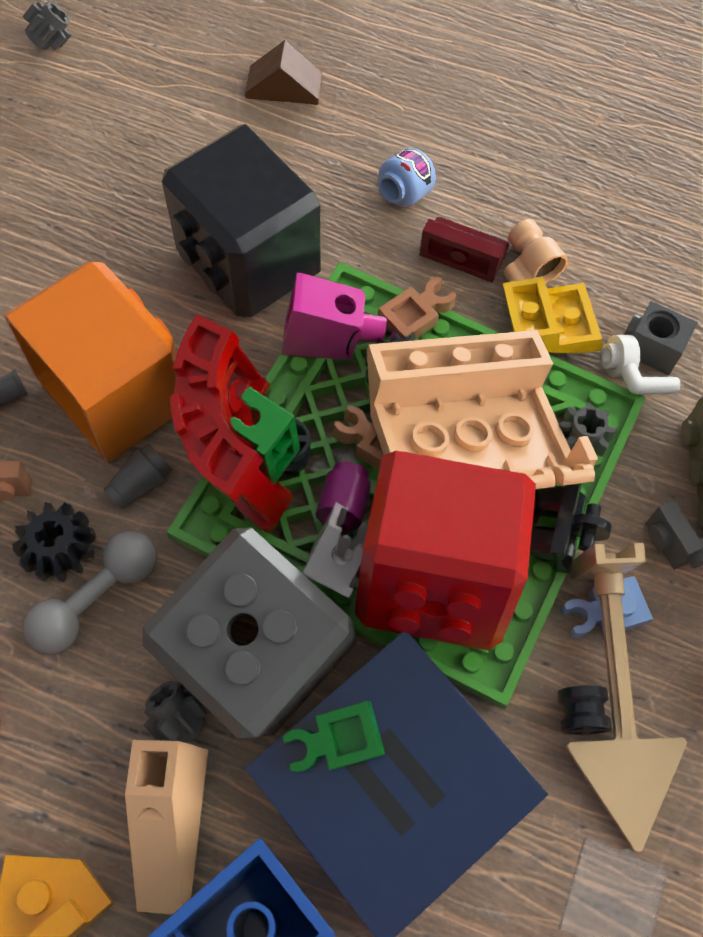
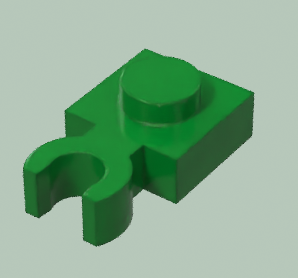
(343, 737)

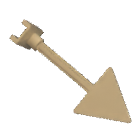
(627, 771)

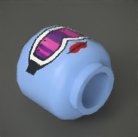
(406, 177)

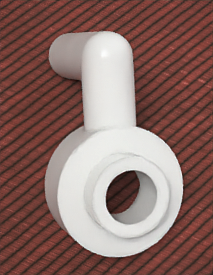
(621, 360)

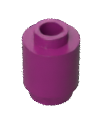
(349, 487)

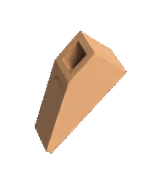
(164, 821)

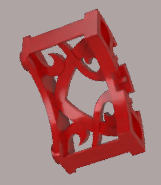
(206, 396)

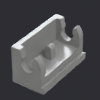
(336, 557)

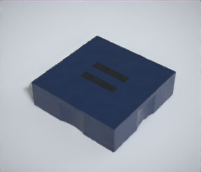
(411, 819)

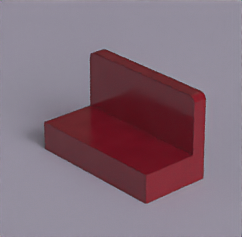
(463, 248)

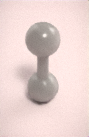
(55, 624)

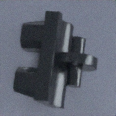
(560, 543)

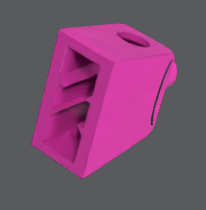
(327, 320)

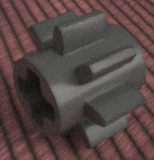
(47, 25)
(588, 422)
(174, 713)

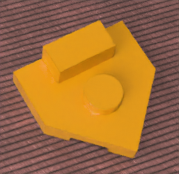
(49, 897)

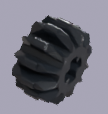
(37, 542)

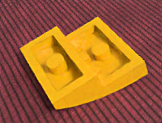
(558, 313)

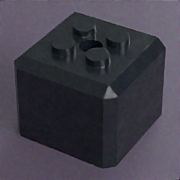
(243, 220)

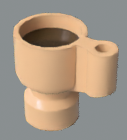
(538, 256)

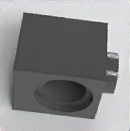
(672, 334)

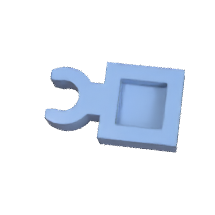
(633, 603)

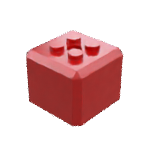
(445, 550)

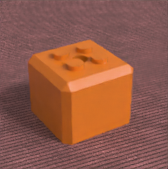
(99, 356)

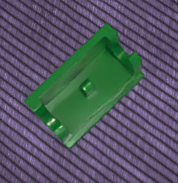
(272, 435)

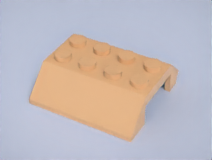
(474, 405)

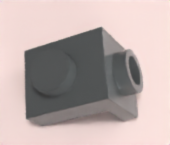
(675, 536)

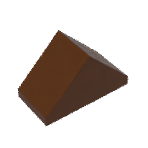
(284, 77)

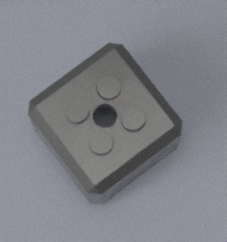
(296, 646)

